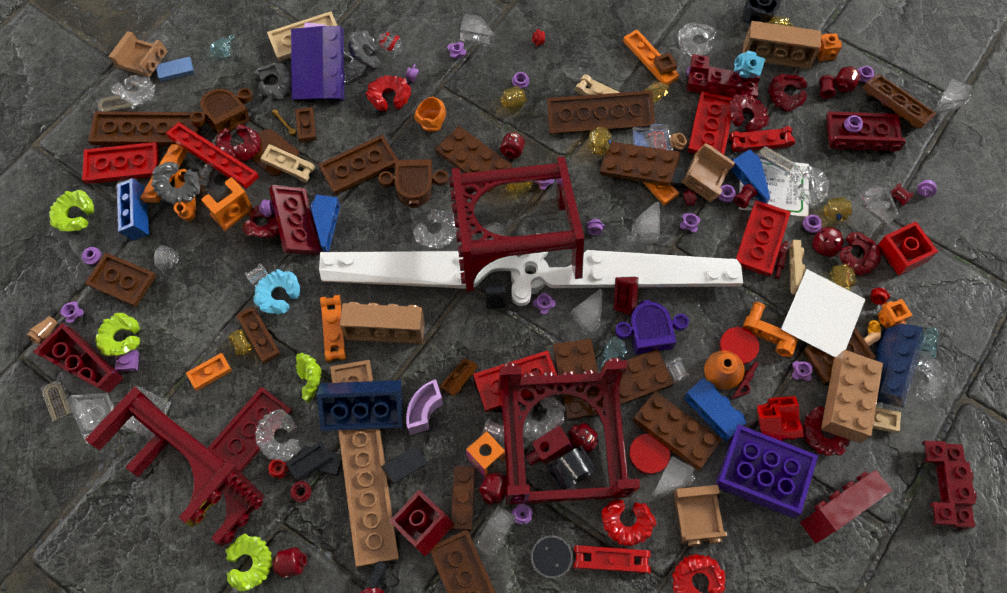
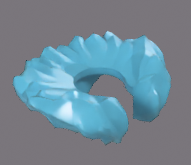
(267, 286)

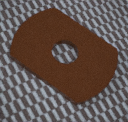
(271, 137)

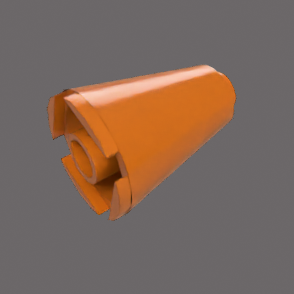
(720, 375)

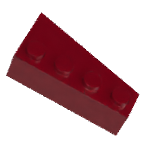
(72, 353)
(845, 505)

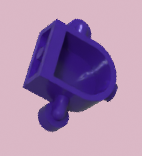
(651, 328)

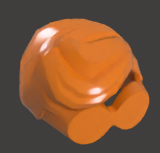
(430, 114)

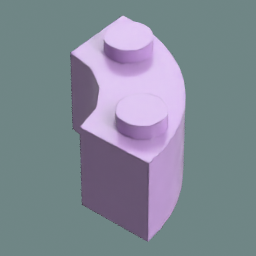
(422, 406)

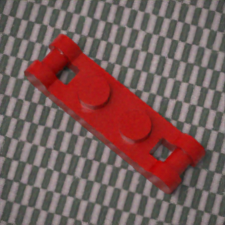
(758, 139)
(612, 559)

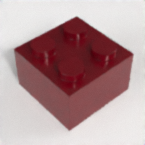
(422, 522)

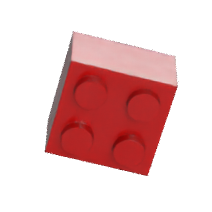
(907, 248)

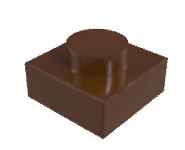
(665, 63)

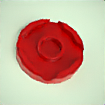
(740, 342)
(648, 454)

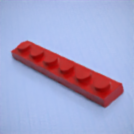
(212, 155)

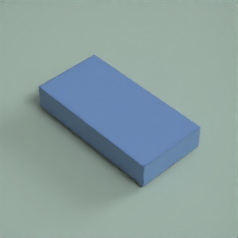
(175, 69)

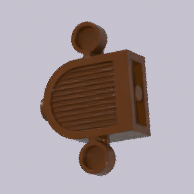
(222, 109)
(413, 181)

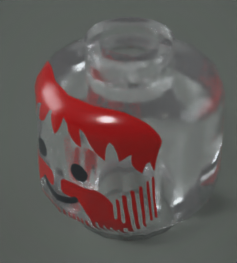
(389, 44)

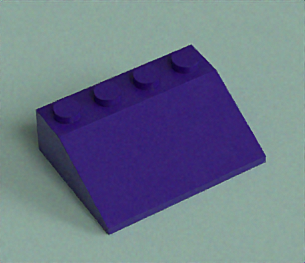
(317, 63)
(767, 471)

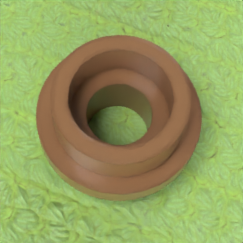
(678, 141)

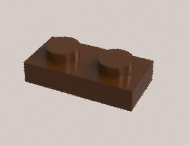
(305, 124)
(458, 377)

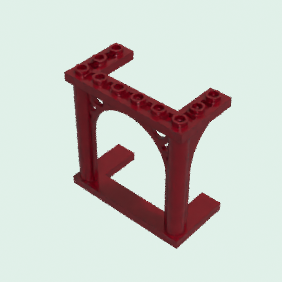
(482, 252)
(608, 383)
(210, 472)

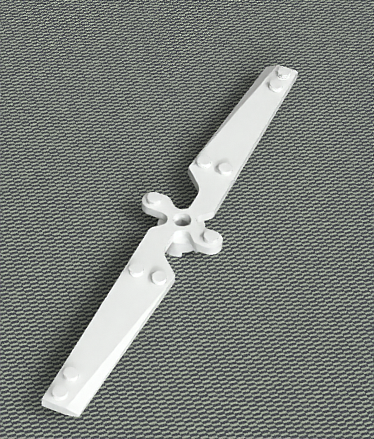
(599, 270)

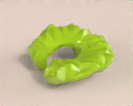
(61, 209)
(105, 336)
(309, 371)
(261, 562)

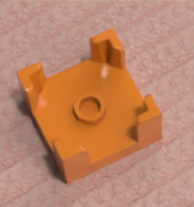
(231, 208)

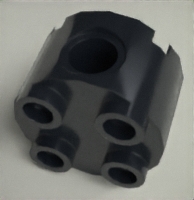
(760, 10)
(570, 467)

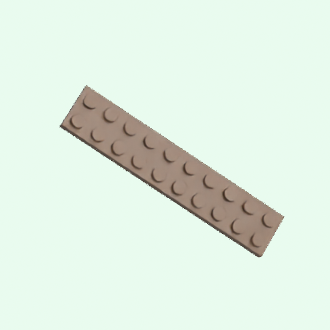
(366, 482)

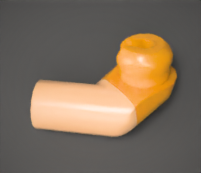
(874, 333)

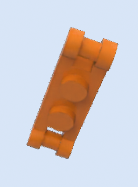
(331, 328)

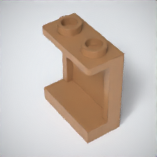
(137, 55)
(707, 172)
(699, 515)

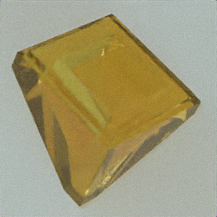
(658, 89)

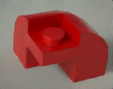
(780, 418)

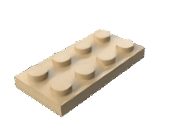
(281, 37)

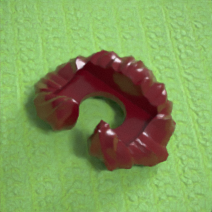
(780, 98)
(750, 105)
(242, 151)
(267, 231)
(871, 253)
(816, 440)

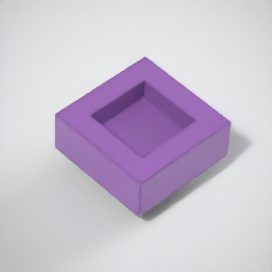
(127, 362)

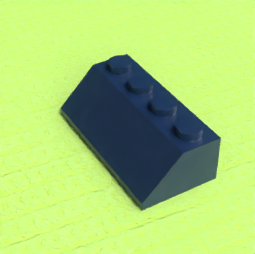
(899, 353)
(360, 405)

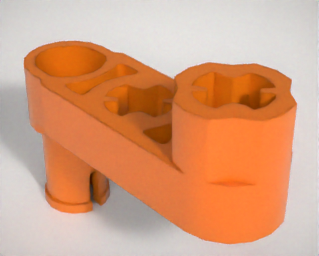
(187, 210)
(785, 342)

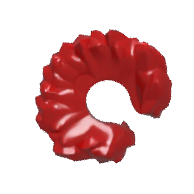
(385, 85)
(628, 535)
(698, 564)

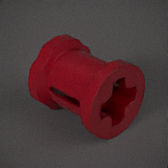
(827, 87)
(901, 194)
(743, 198)

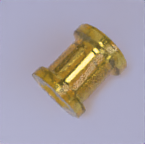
(240, 342)

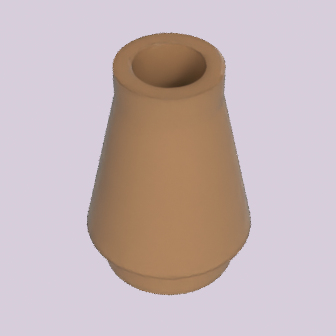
(42, 330)

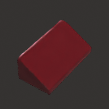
(625, 294)

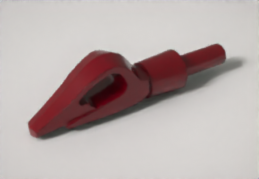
(781, 258)
(745, 381)

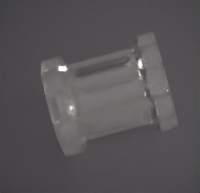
(256, 274)
(677, 370)
(494, 430)

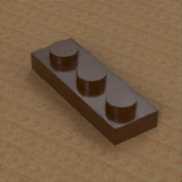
(258, 334)
(463, 498)

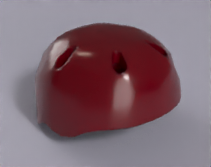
(832, 243)

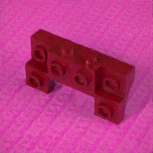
(718, 80)
(954, 485)

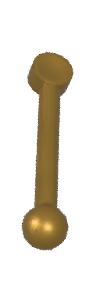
(292, 131)

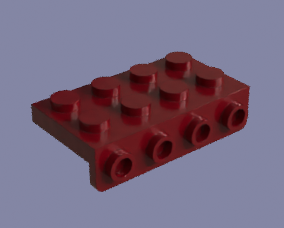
(878, 132)

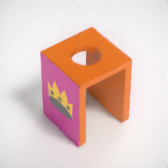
(482, 462)

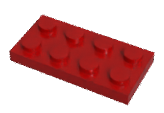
(711, 122)
(119, 162)
(762, 238)
(487, 380)

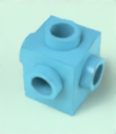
(748, 65)

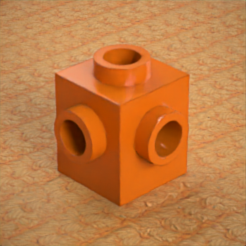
(829, 47)
(894, 313)

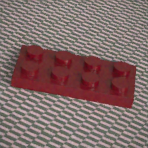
(294, 220)
(238, 440)

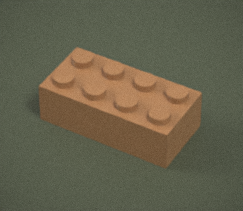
(783, 44)
(382, 323)
(852, 396)

